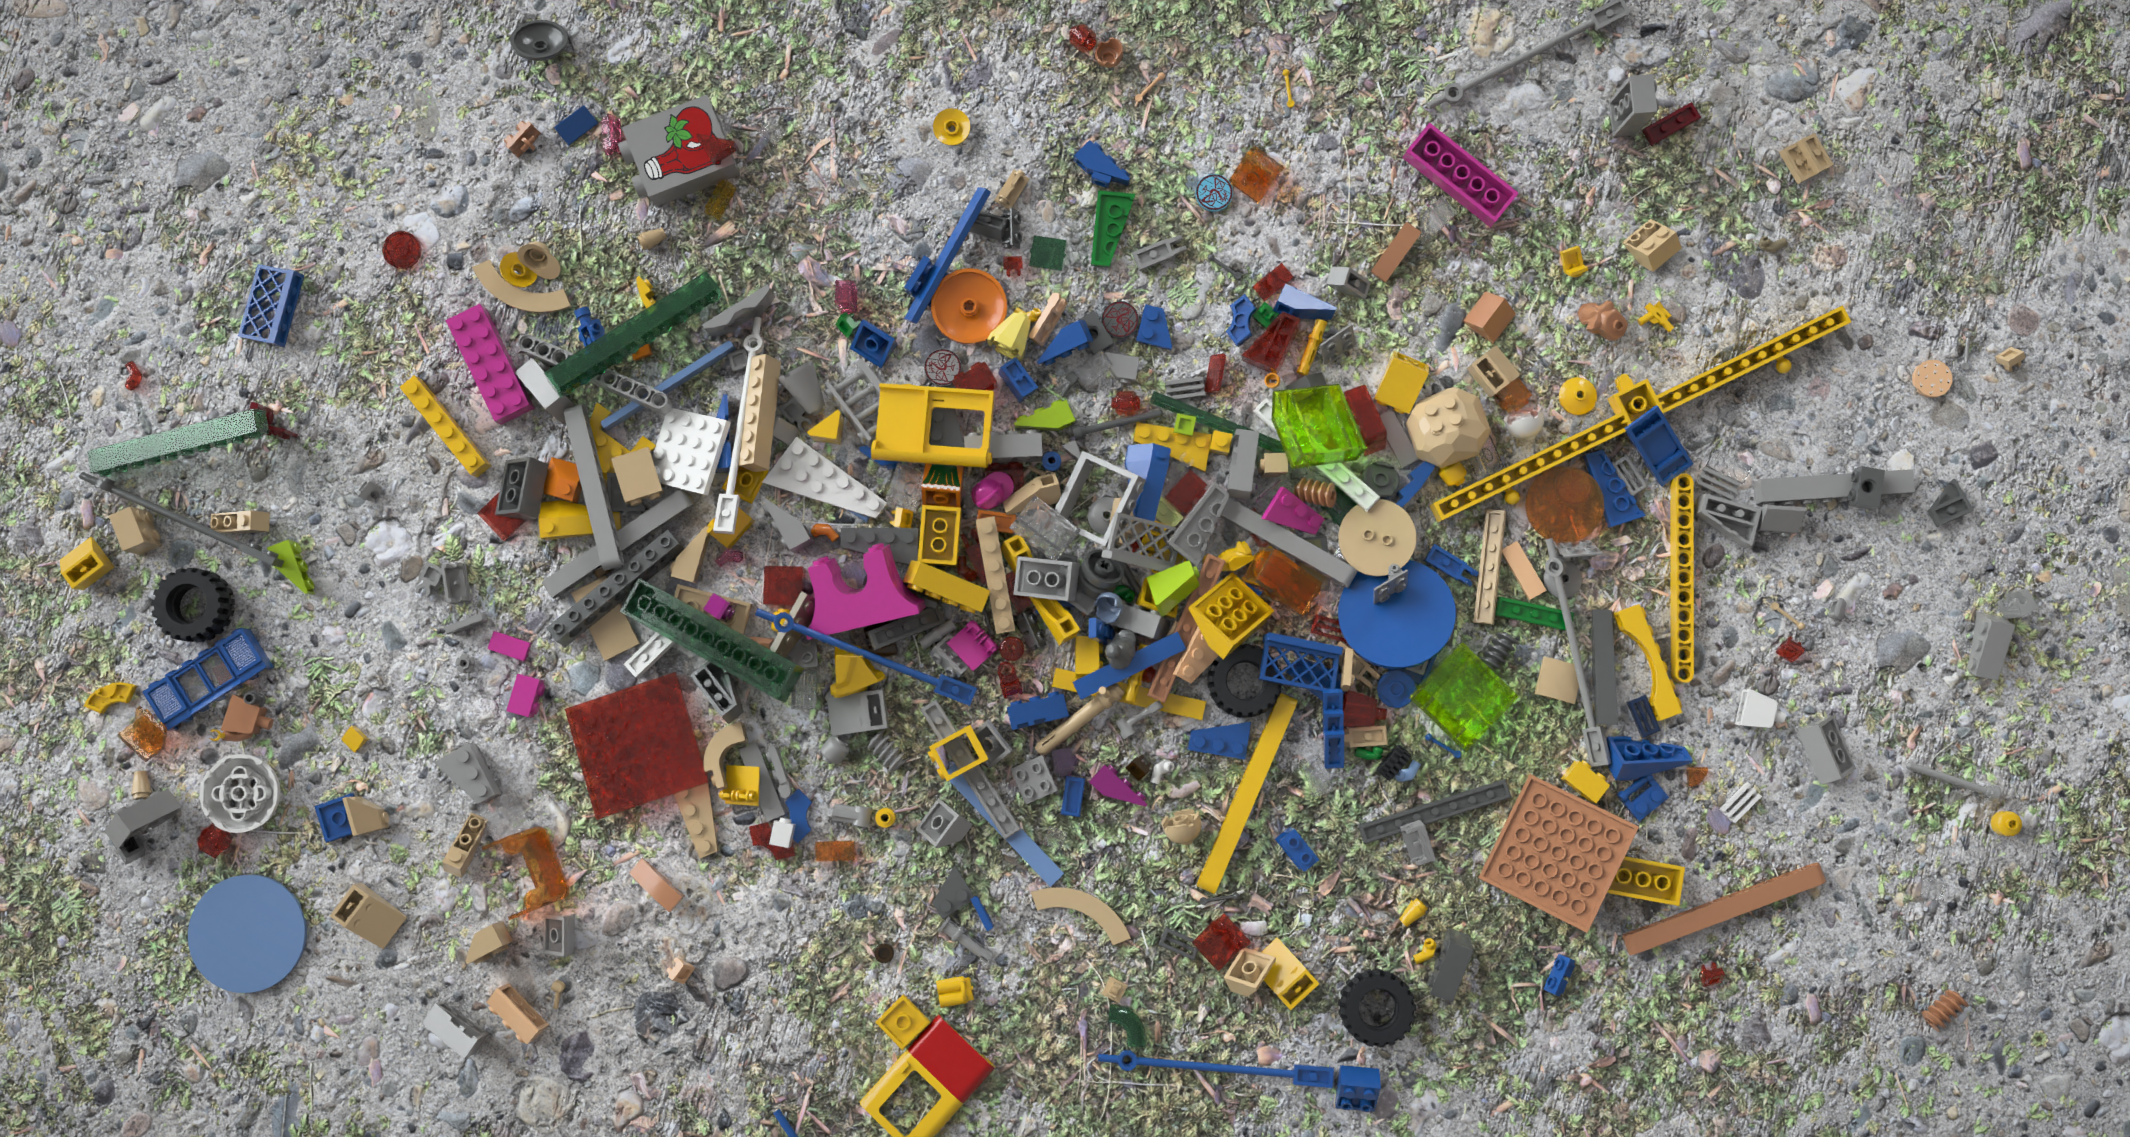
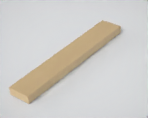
(1489, 567)

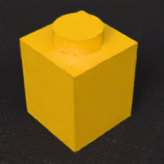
(1220, 443)

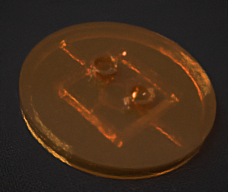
(1564, 504)

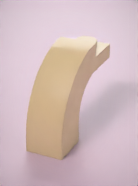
(718, 747)

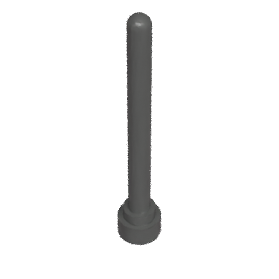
(1081, 431)

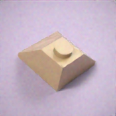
(365, 816)
(1248, 971)

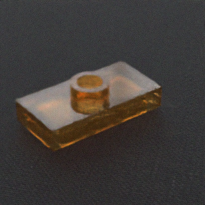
(835, 850)

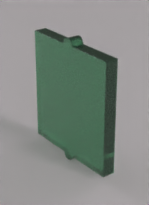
(1047, 253)

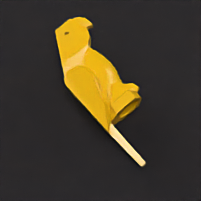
(1236, 557)

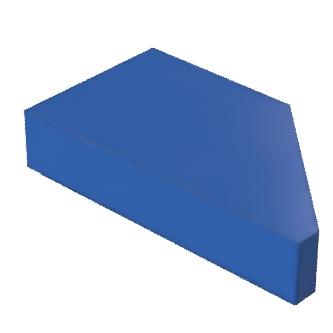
(982, 912)

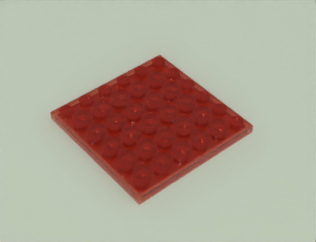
(636, 746)

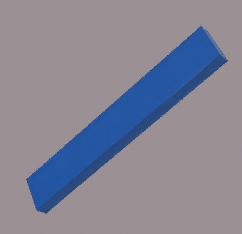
(1143, 659)

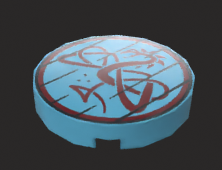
(1214, 193)

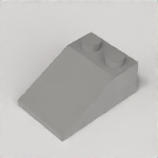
(1046, 579)

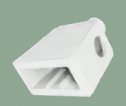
(1758, 710)

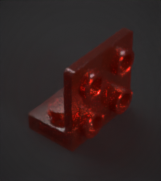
(1220, 941)

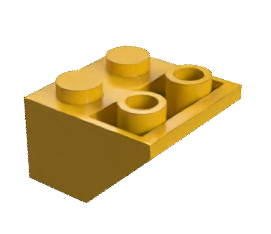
(743, 523)
(85, 565)

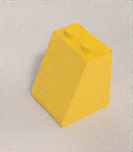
(1401, 382)

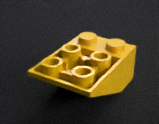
(1287, 975)

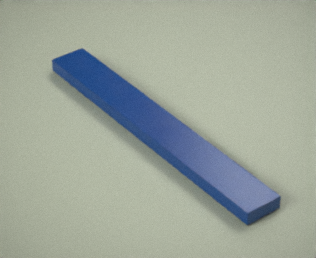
(947, 255)

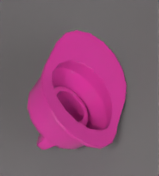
(992, 490)

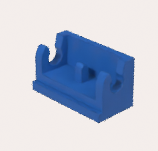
(1017, 379)

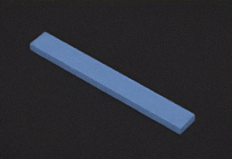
(671, 383)
(1019, 841)

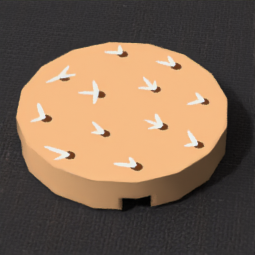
(1932, 378)

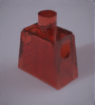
(1361, 710)

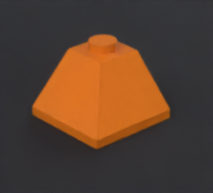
(562, 480)

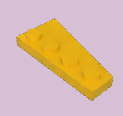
(1195, 446)

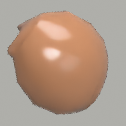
(1109, 53)

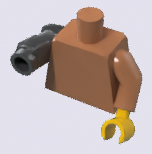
(244, 718)

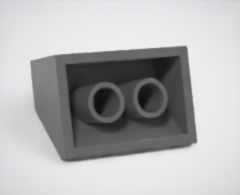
(521, 488)

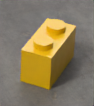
(1087, 656)
(1585, 781)

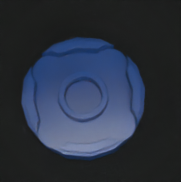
(1395, 688)

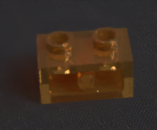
(1513, 396)

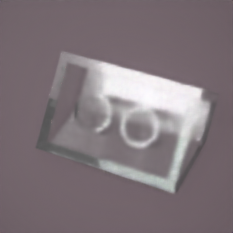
(1044, 528)

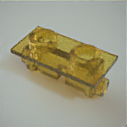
(724, 193)

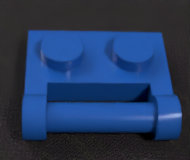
(1645, 801)

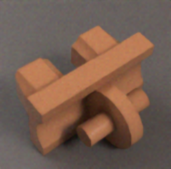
(523, 139)

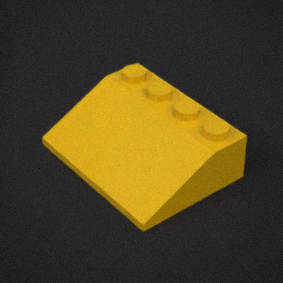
(1229, 614)

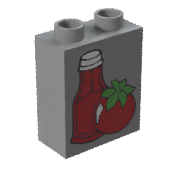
(670, 154)

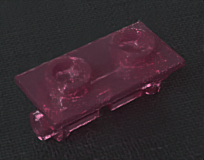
(611, 127)

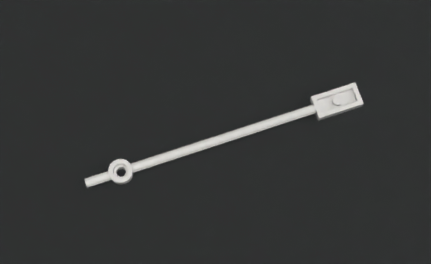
(728, 503)

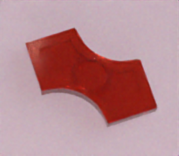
(761, 836)

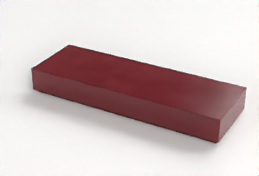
(1671, 124)

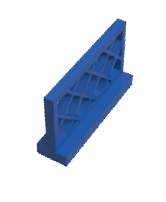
(283, 308)
(1299, 646)

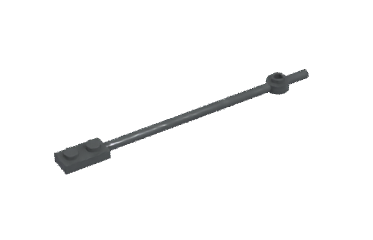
(253, 549)

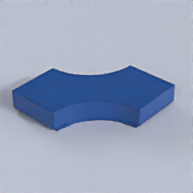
(1240, 327)
(798, 807)

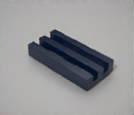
(1636, 701)

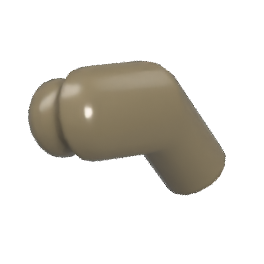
(1770, 246)

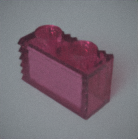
(845, 296)

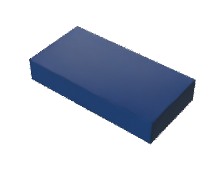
(1073, 796)

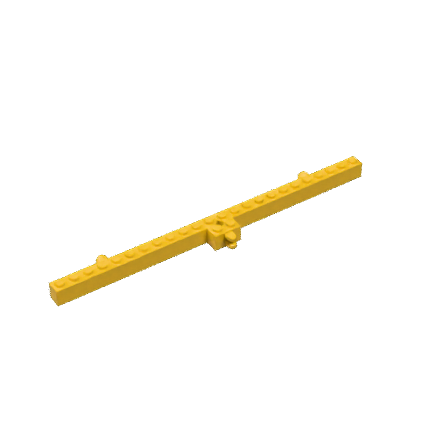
(1626, 413)

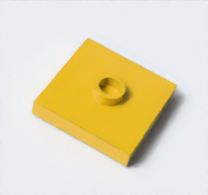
(902, 1021)

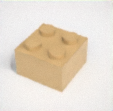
(135, 530)

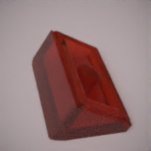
(1215, 373)

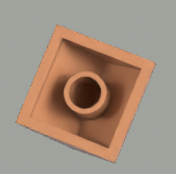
(1490, 316)

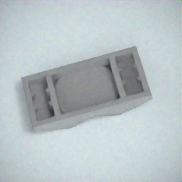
(740, 312)

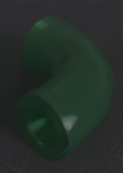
(1130, 1022)

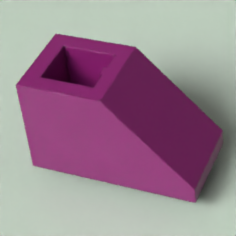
(720, 608)

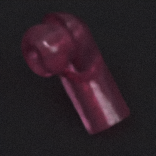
(729, 555)

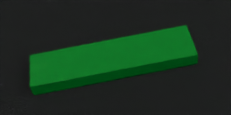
(1530, 613)

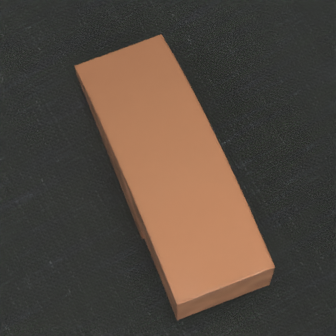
(1395, 252)
(656, 885)

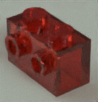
(1185, 492)

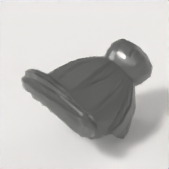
(1121, 649)

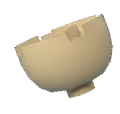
(1183, 826)

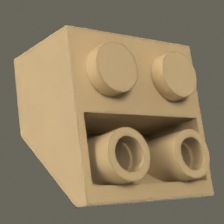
(1652, 244)
(1493, 371)
(489, 940)

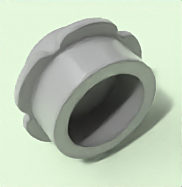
(465, 668)

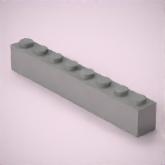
(1826, 488)

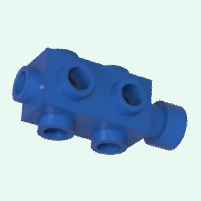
(590, 328)

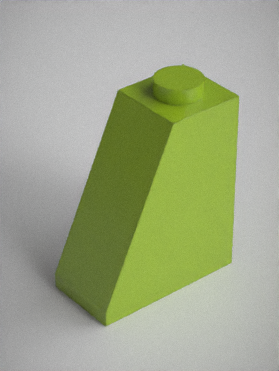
(1173, 585)

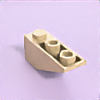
(1044, 487)
(240, 522)
(464, 846)

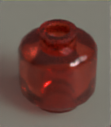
(1082, 38)
(1126, 403)
(1018, 652)

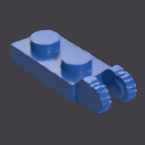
(1449, 564)

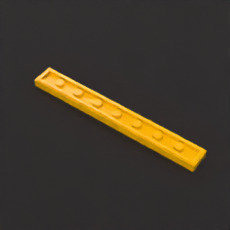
(1174, 704)

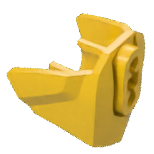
(853, 674)

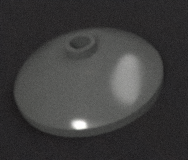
(539, 40)

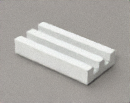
(1748, 805)

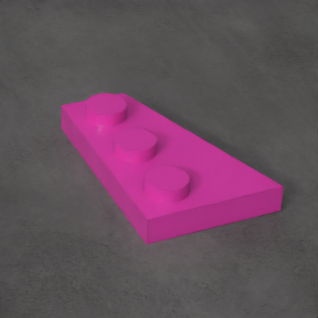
(1292, 512)

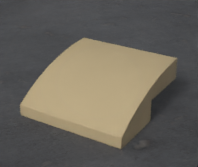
(1806, 158)
(1557, 680)

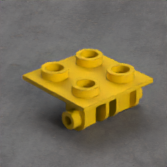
(742, 785)

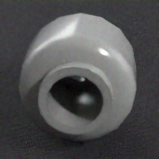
(835, 749)

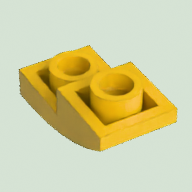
(645, 291)

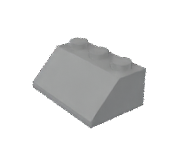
(1826, 750)

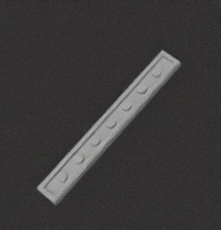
(975, 777)

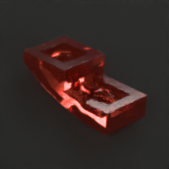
(1273, 282)

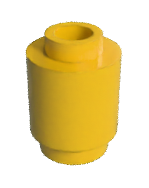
(891, 814)

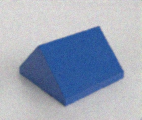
(873, 344)

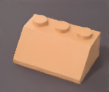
(517, 1013)

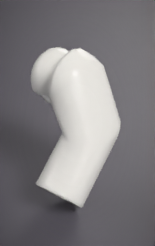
(1160, 769)

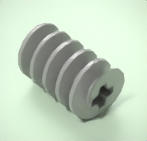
(887, 752)

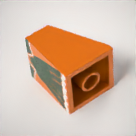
(942, 485)

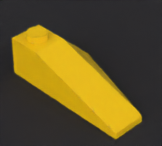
(567, 520)

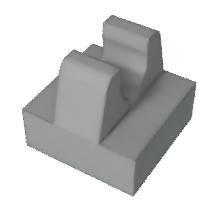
(365, 490)

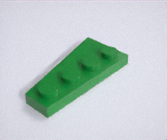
(1110, 220)

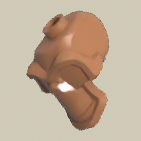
(1603, 320)

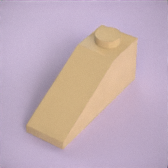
(690, 560)

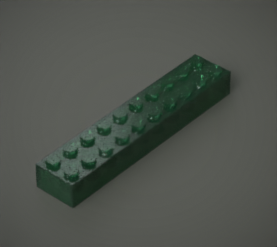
(712, 640)

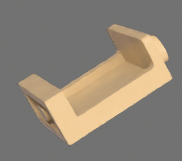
(637, 476)

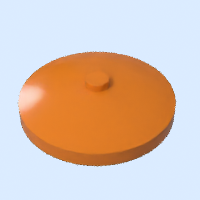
(968, 306)

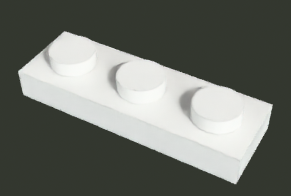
(648, 654)

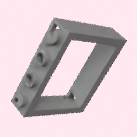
(1077, 482)

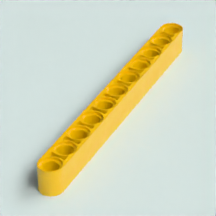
(1687, 570)
(1247, 793)

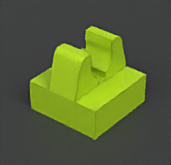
(1184, 424)

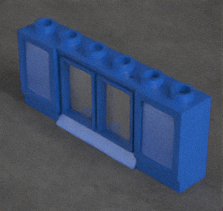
(207, 678)

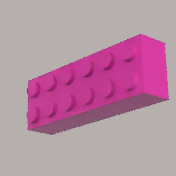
(1460, 175)
(490, 364)

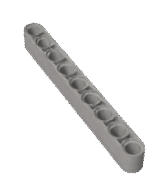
(618, 387)
(593, 487)
(628, 536)
(1288, 543)

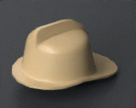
(539, 260)

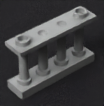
(863, 372)

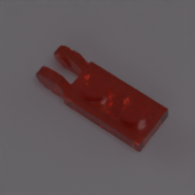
(975, 555)

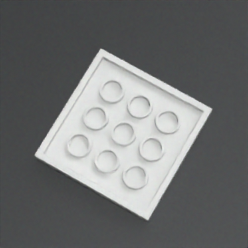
(689, 450)

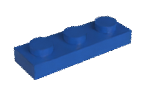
(1100, 630)

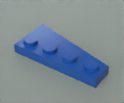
(1618, 503)

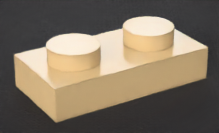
(1348, 662)

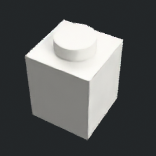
(782, 833)

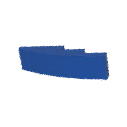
(1417, 478)
(1333, 728)

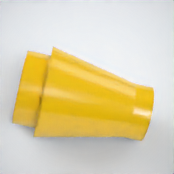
(1413, 912)

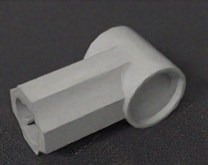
(856, 815)

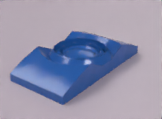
(1658, 446)

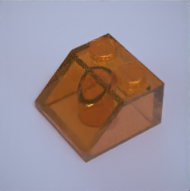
(1256, 174)

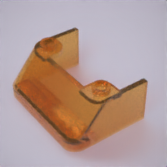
(542, 865)

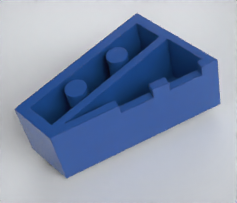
(1037, 710)

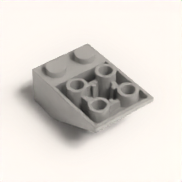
(793, 531)
(858, 712)

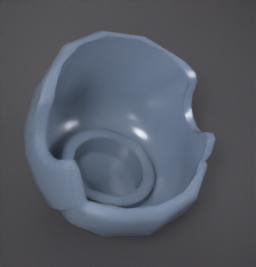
(1109, 607)

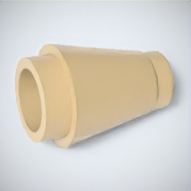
(651, 238)
(141, 786)

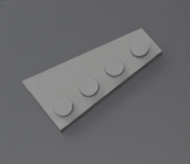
(1195, 530)

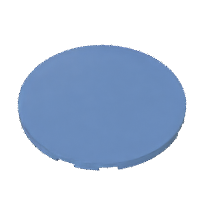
(247, 933)

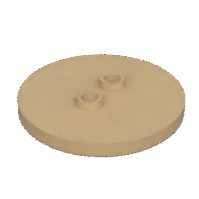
(1377, 538)

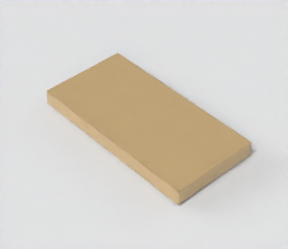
(699, 599)
(613, 631)

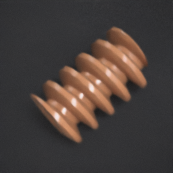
(1316, 492)
(1943, 1009)

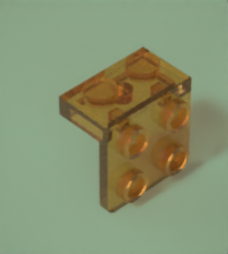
(144, 735)

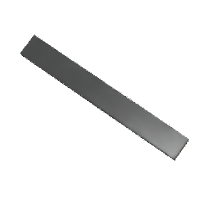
(1435, 810)

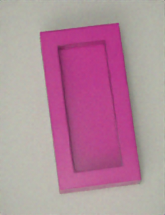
(509, 646)

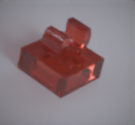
(1013, 262)
(1790, 650)
(1713, 976)

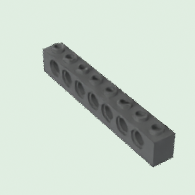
(615, 589)

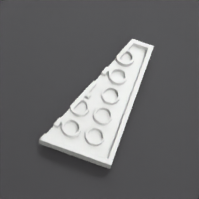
(815, 477)

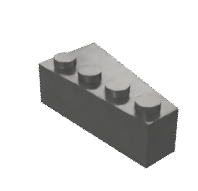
(903, 541)

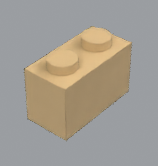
(1273, 465)

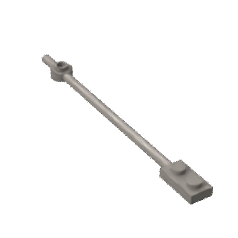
(1598, 19)
(1593, 735)

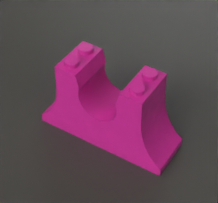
(846, 608)

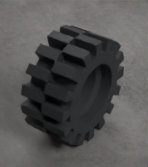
(1393, 762)

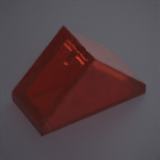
(716, 148)

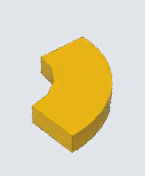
(109, 695)

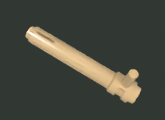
(1102, 701)

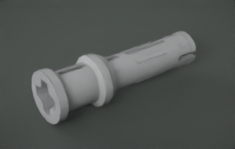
(958, 934)

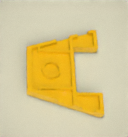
(606, 445)

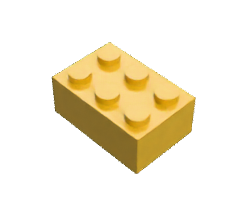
(939, 535)

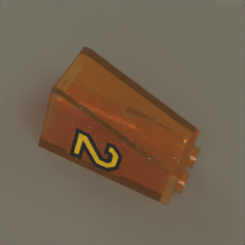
(1282, 580)

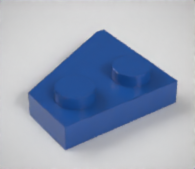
(1154, 328)

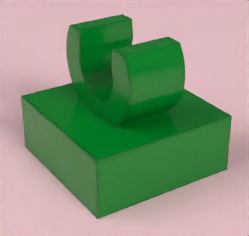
(1265, 315)
(847, 324)

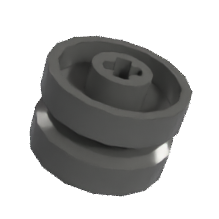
(1099, 574)

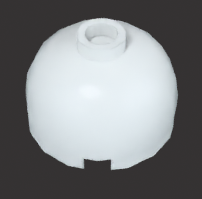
(1525, 423)

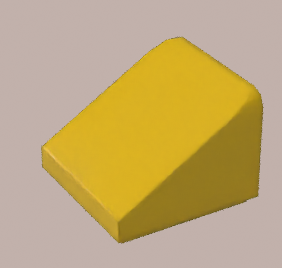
(354, 738)

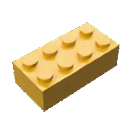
(949, 587)
(1649, 881)

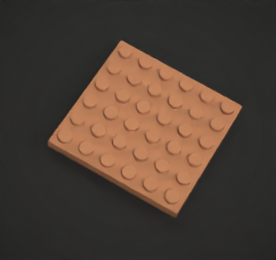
(1558, 853)

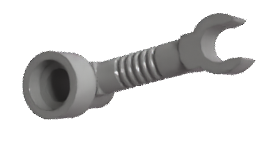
(1126, 726)

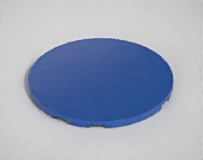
(1404, 627)

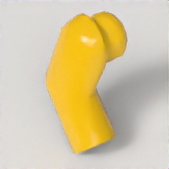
(1033, 315)
(1427, 951)

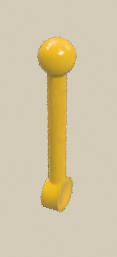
(1290, 103)

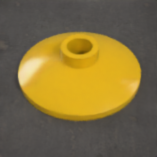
(949, 118)
(510, 264)
(1569, 399)

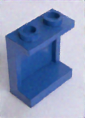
(1296, 849)

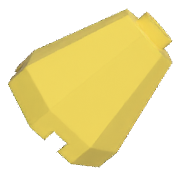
(1011, 336)

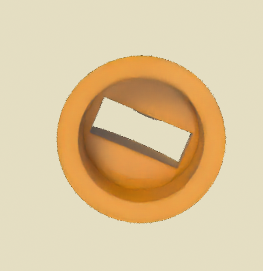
(1272, 376)

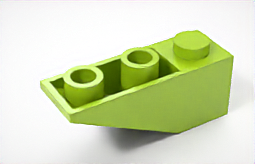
(1050, 419)
(293, 567)

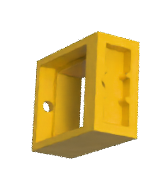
(976, 745)

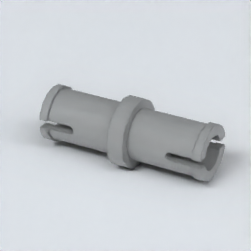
(937, 634)

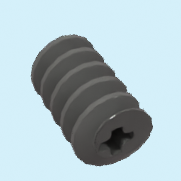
(1498, 650)

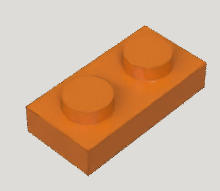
(1002, 520)

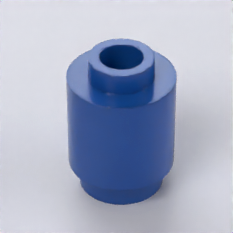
(1051, 467)

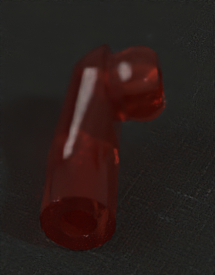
(134, 377)
(964, 571)

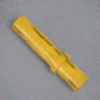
(1315, 339)
(1134, 683)

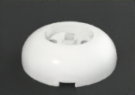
(217, 793)

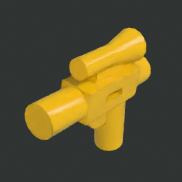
(1656, 314)

